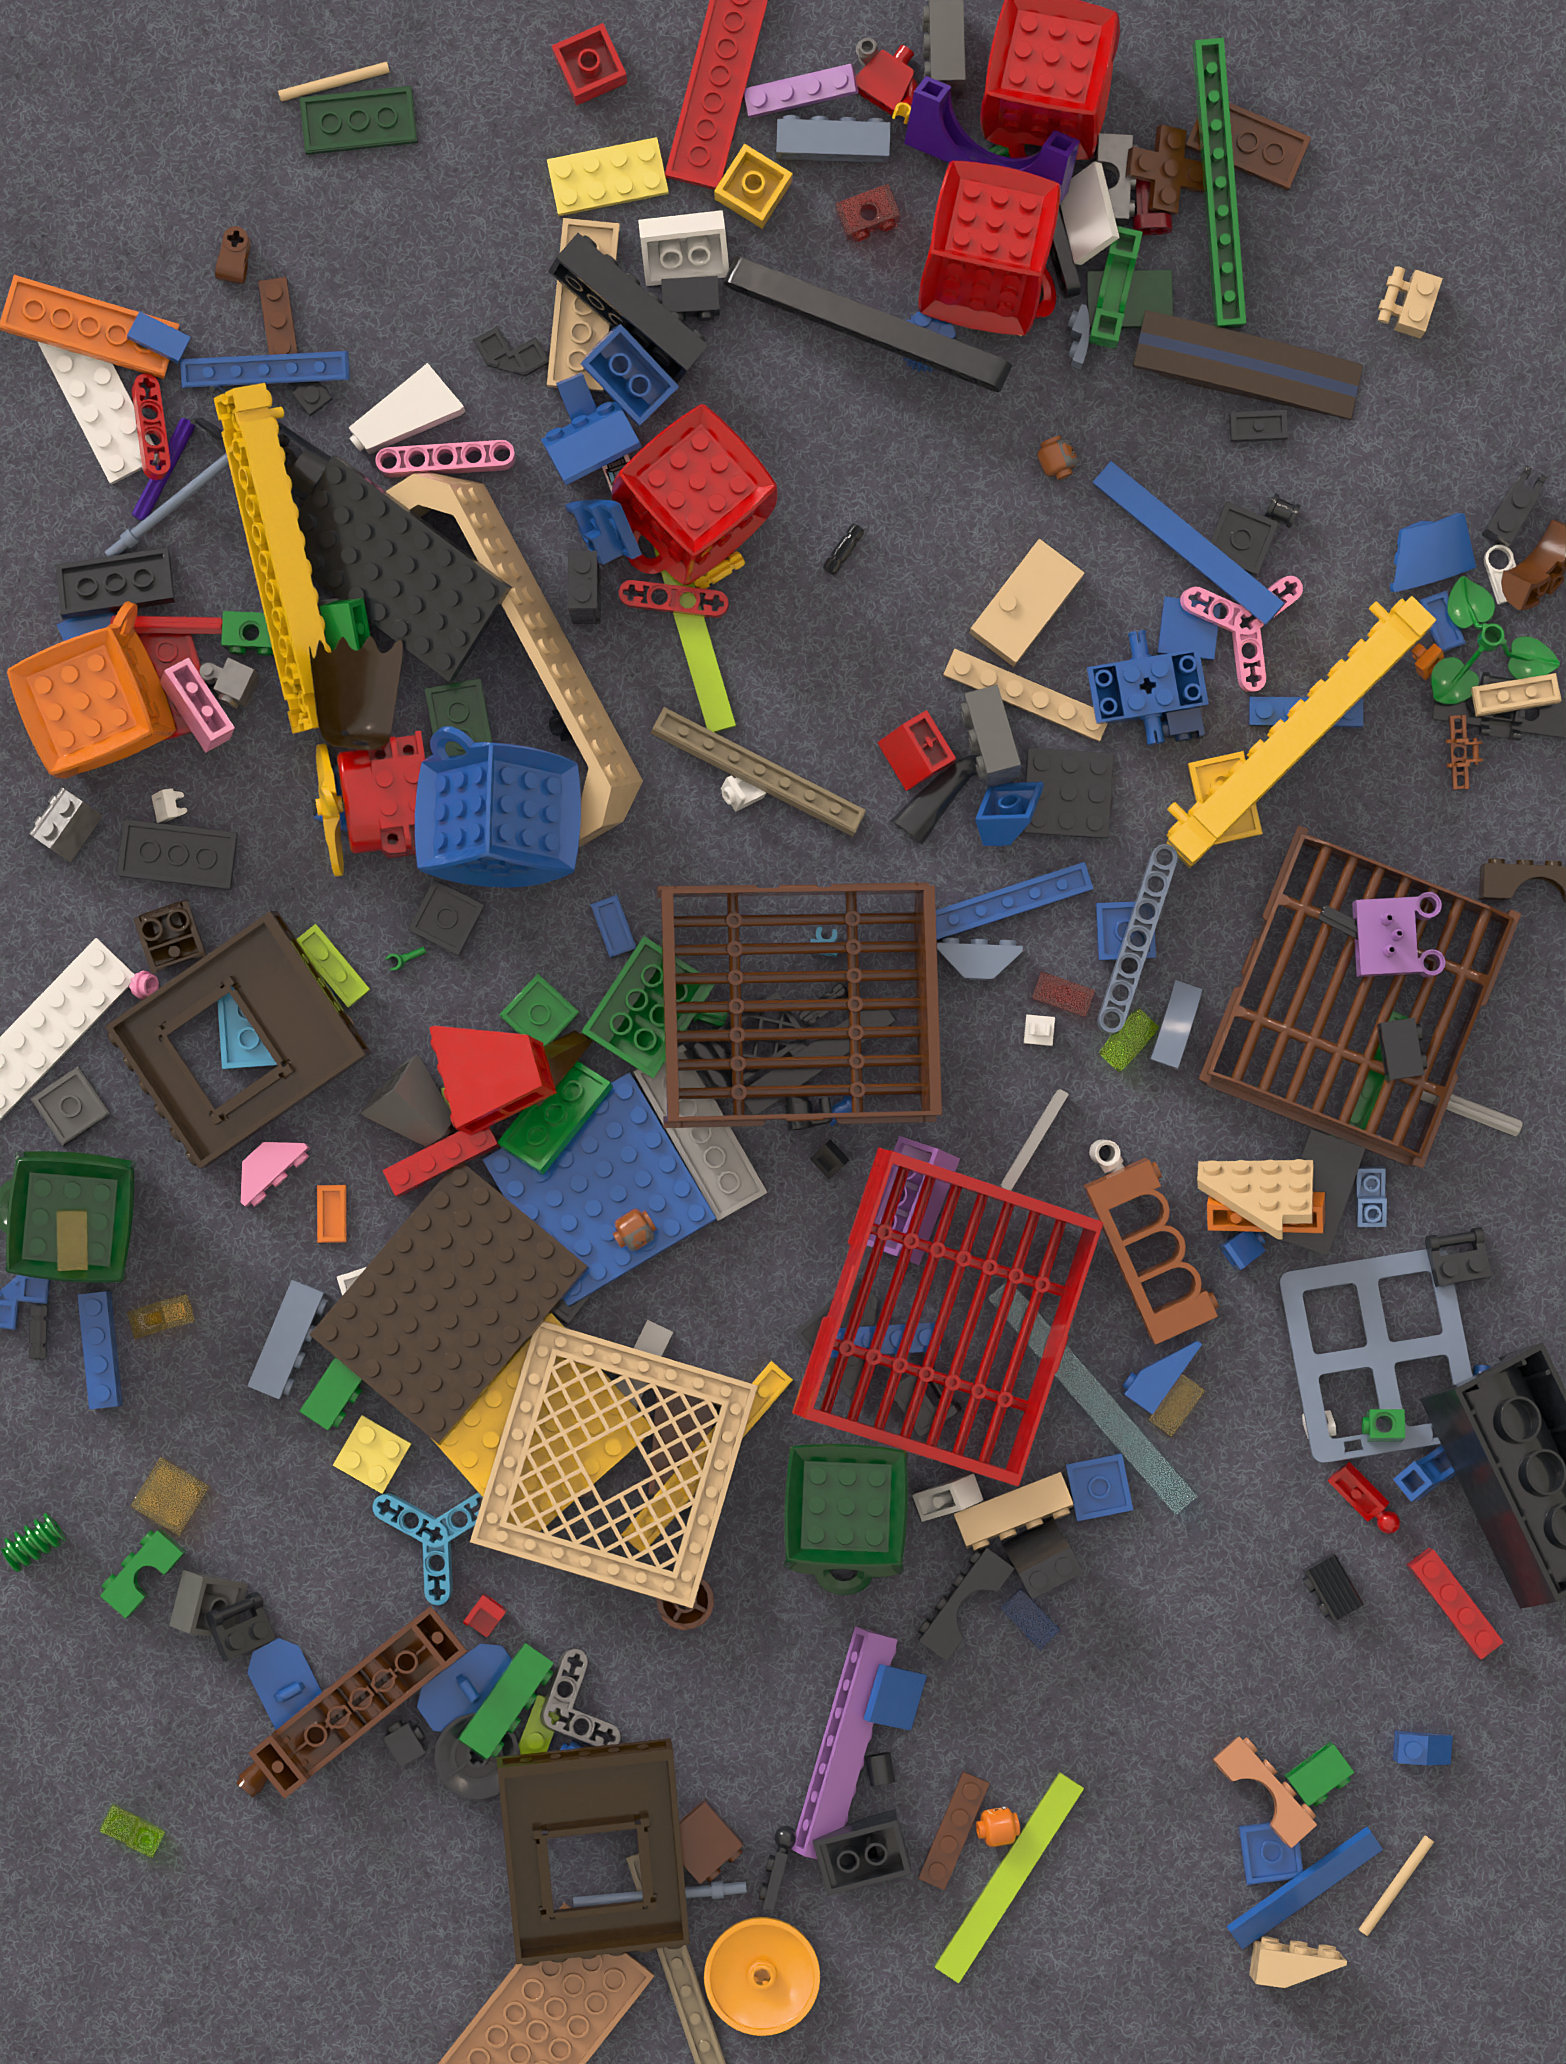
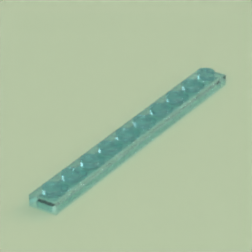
(1104, 1411)

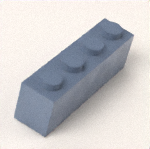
(833, 140)
(287, 1339)

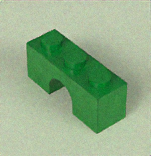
(124, 1591)

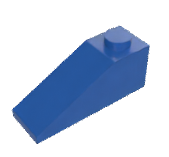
(1155, 1380)

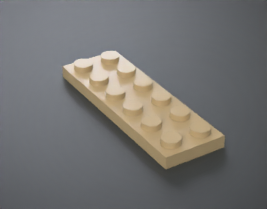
(575, 325)

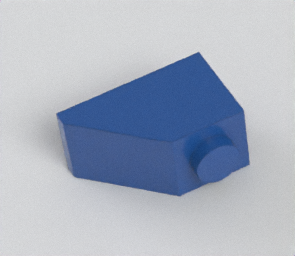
(1243, 1248)
(1422, 1748)

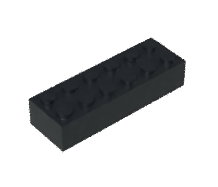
(623, 301)

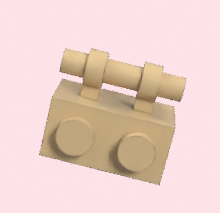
(1417, 303)

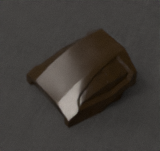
(164, 937)

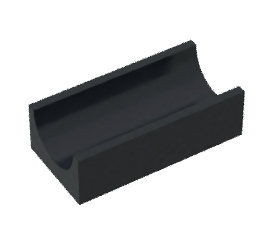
(1510, 1457)

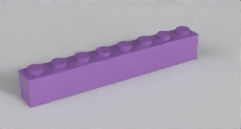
(843, 1741)

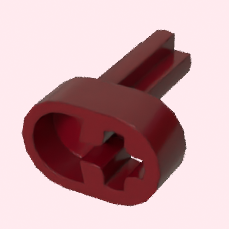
(1146, 220)

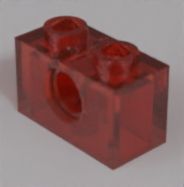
(878, 200)

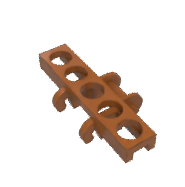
(1462, 742)

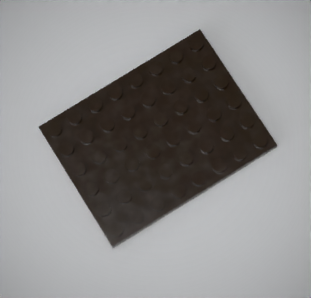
(449, 1301)

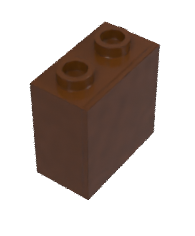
(707, 1842)

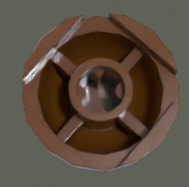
(688, 1618)

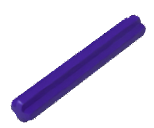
(154, 487)

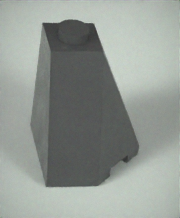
(411, 1104)

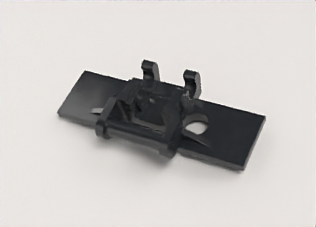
(1549, 722)

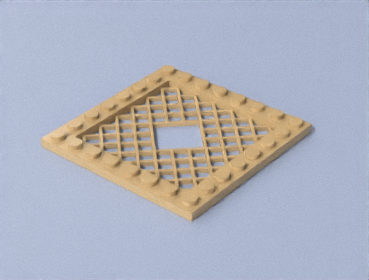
(735, 1402)

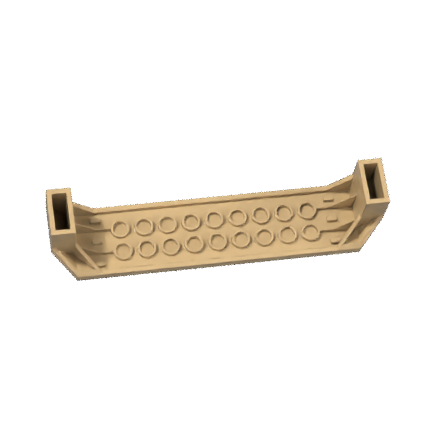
(611, 774)

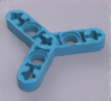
(430, 1547)

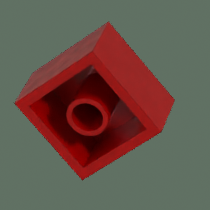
(589, 64)

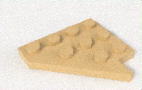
(1262, 1191)

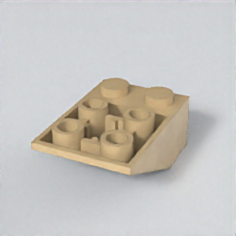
(1290, 1964)

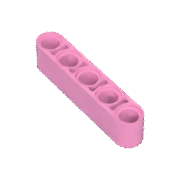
(433, 452)

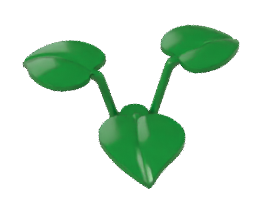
(1474, 605)

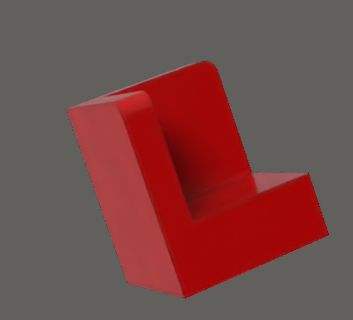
(485, 1615)

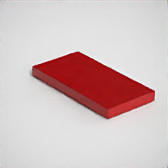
(164, 652)

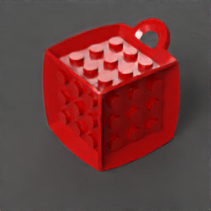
(1049, 73)
(991, 249)
(694, 495)

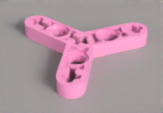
(1241, 635)

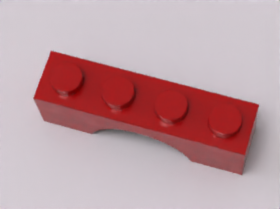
(437, 1159)
(1455, 1603)

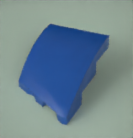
(604, 529)
(1432, 552)

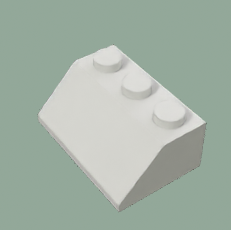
(684, 246)

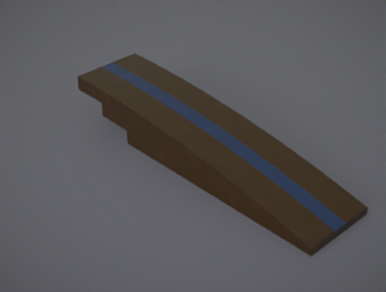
(1247, 365)

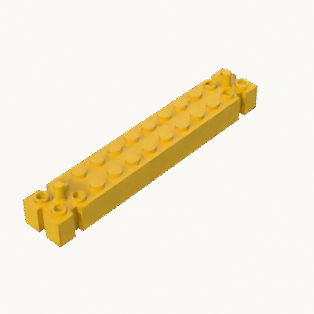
(274, 542)
(1306, 725)

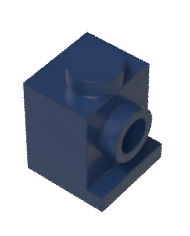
(1183, 724)

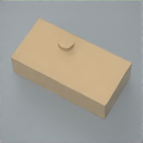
(1026, 602)

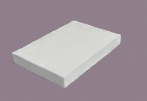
(1089, 214)

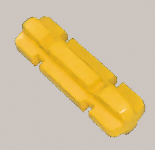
(720, 571)

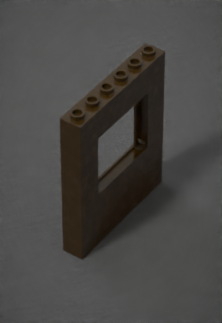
(286, 1008)
(589, 1794)

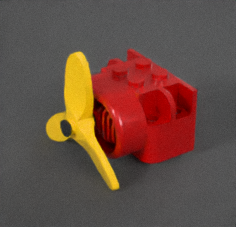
(376, 798)

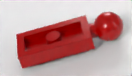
(1364, 1497)

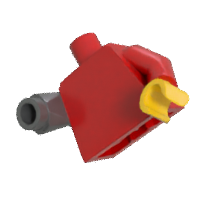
(886, 78)

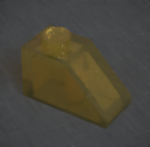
(161, 1316)

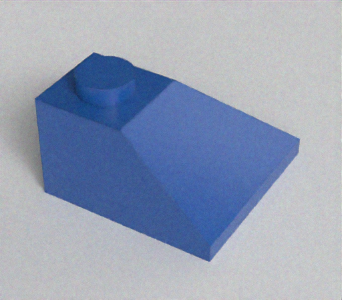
(1007, 811)

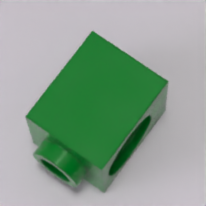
(1396, 1419)

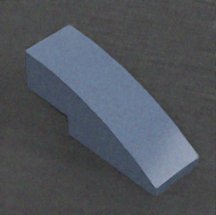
(1176, 1025)

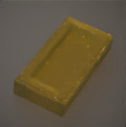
(72, 1240)
(1176, 1405)

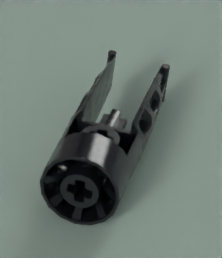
(305, 466)

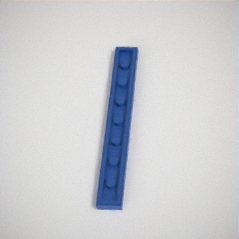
(1188, 543)

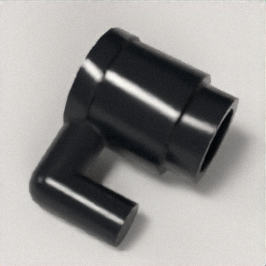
(802, 1105)

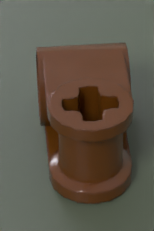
(232, 260)

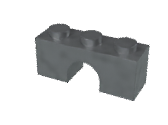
(1113, 154)

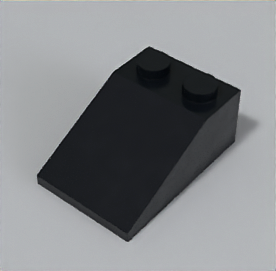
(863, 1853)

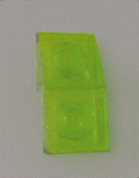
(1129, 1040)
(132, 1830)

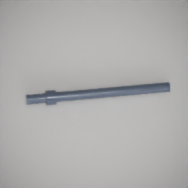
(131, 536)
(716, 1890)

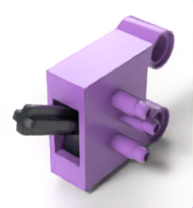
(1387, 935)

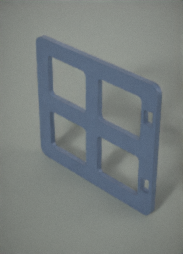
(1378, 1354)

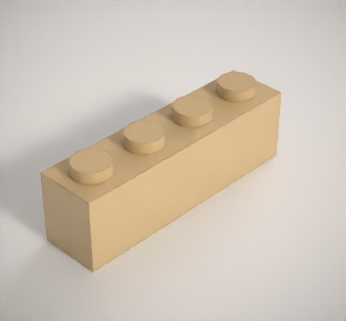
(1014, 1510)

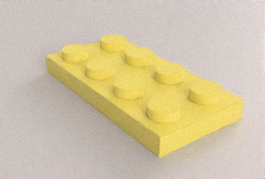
(607, 176)

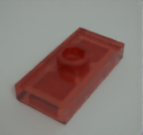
(1063, 994)

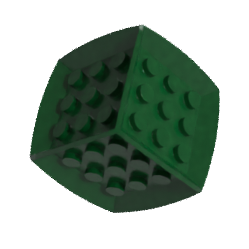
(67, 1182)
(846, 1513)

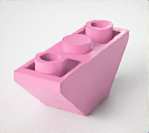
(268, 1167)

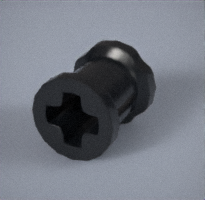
(1282, 510)

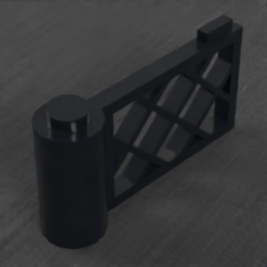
(713, 1050)

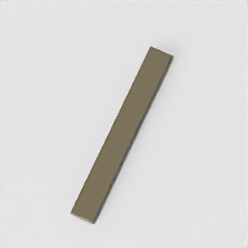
(758, 771)
(686, 1994)

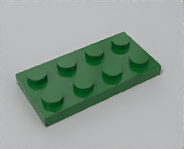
(546, 1130)

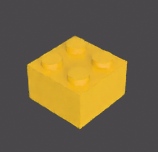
(753, 186)

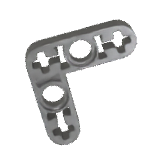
(565, 1705)

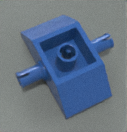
(1175, 683)

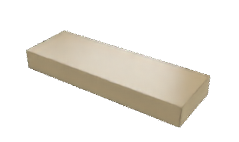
(1515, 695)

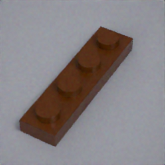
(953, 1830)

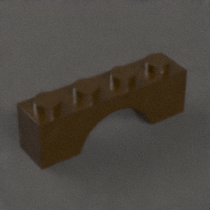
(1501, 880)

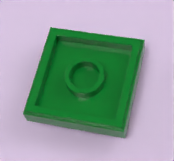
(539, 1011)

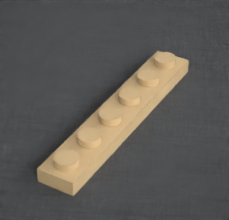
(1025, 694)

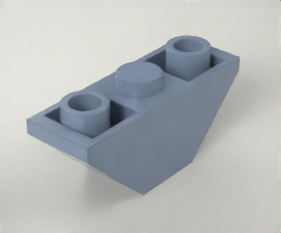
(978, 959)

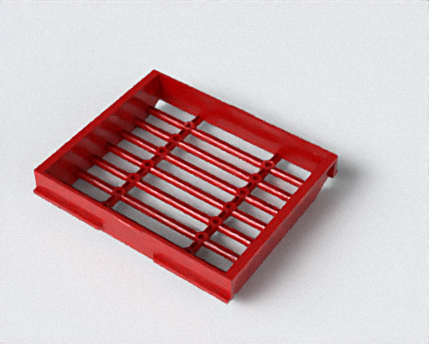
(1052, 1353)

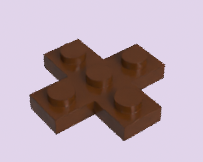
(1165, 169)

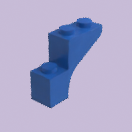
(1425, 1474)

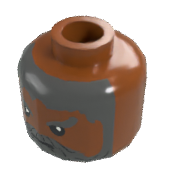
(1057, 457)
(634, 1229)

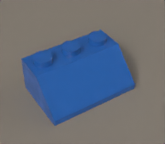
(629, 374)
(590, 442)

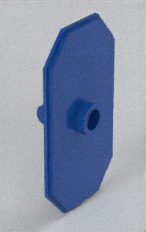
(282, 1680)
(462, 1685)

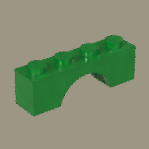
(1115, 288)

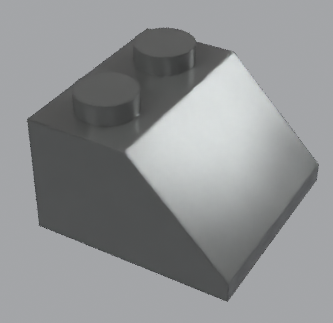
(203, 1593)

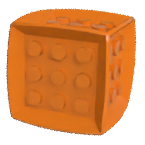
(92, 698)

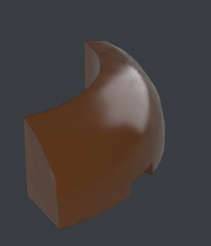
(1539, 572)

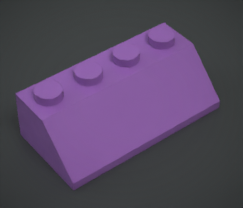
(911, 1193)

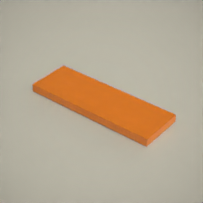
(78, 325)

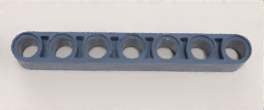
(1147, 929)

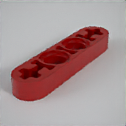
(154, 426)
(673, 602)

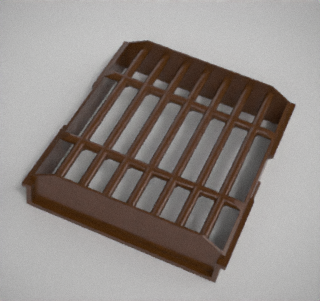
(925, 1004)
(1366, 1062)

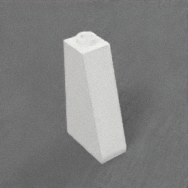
(409, 410)

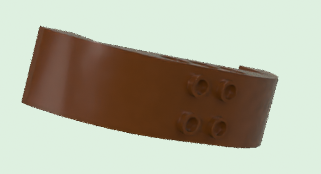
(357, 1701)

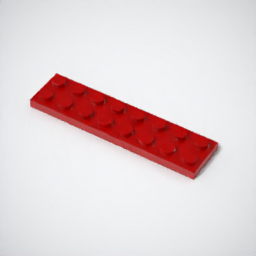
(715, 91)

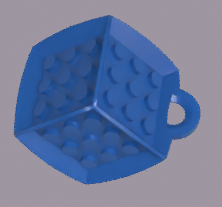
(496, 813)

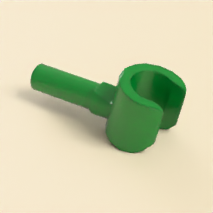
(405, 957)

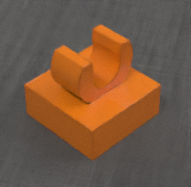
(1426, 659)

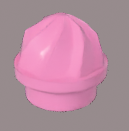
(143, 984)

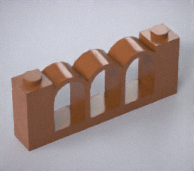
(1177, 1315)

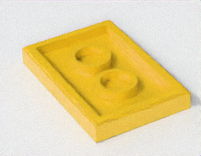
(1205, 775)

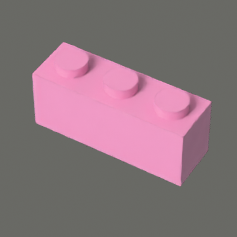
(197, 705)

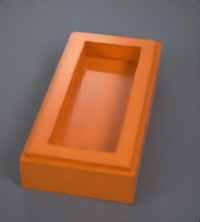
(331, 1213)

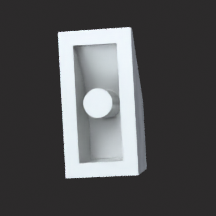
(948, 1497)

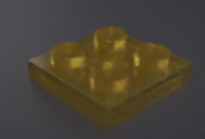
(170, 1496)

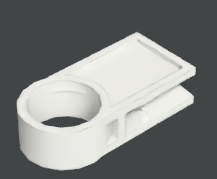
(1496, 575)

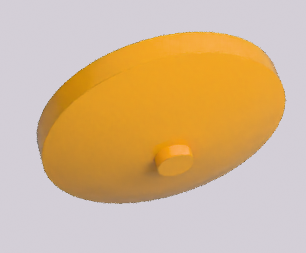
(762, 1976)

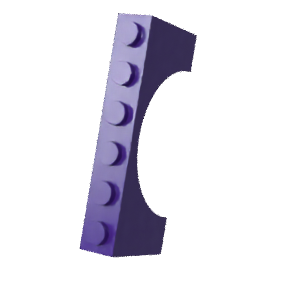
(937, 132)

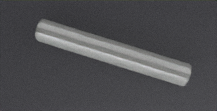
(1479, 1113)

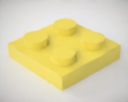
(372, 1454)

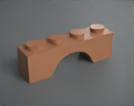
(1290, 1819)

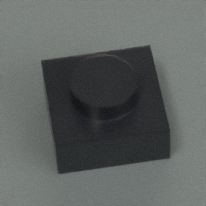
(829, 1159)

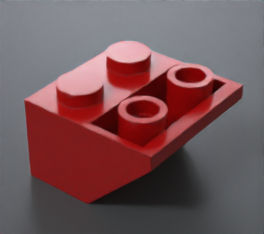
(916, 750)

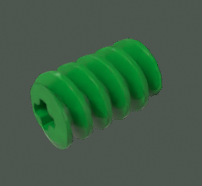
(31, 1543)

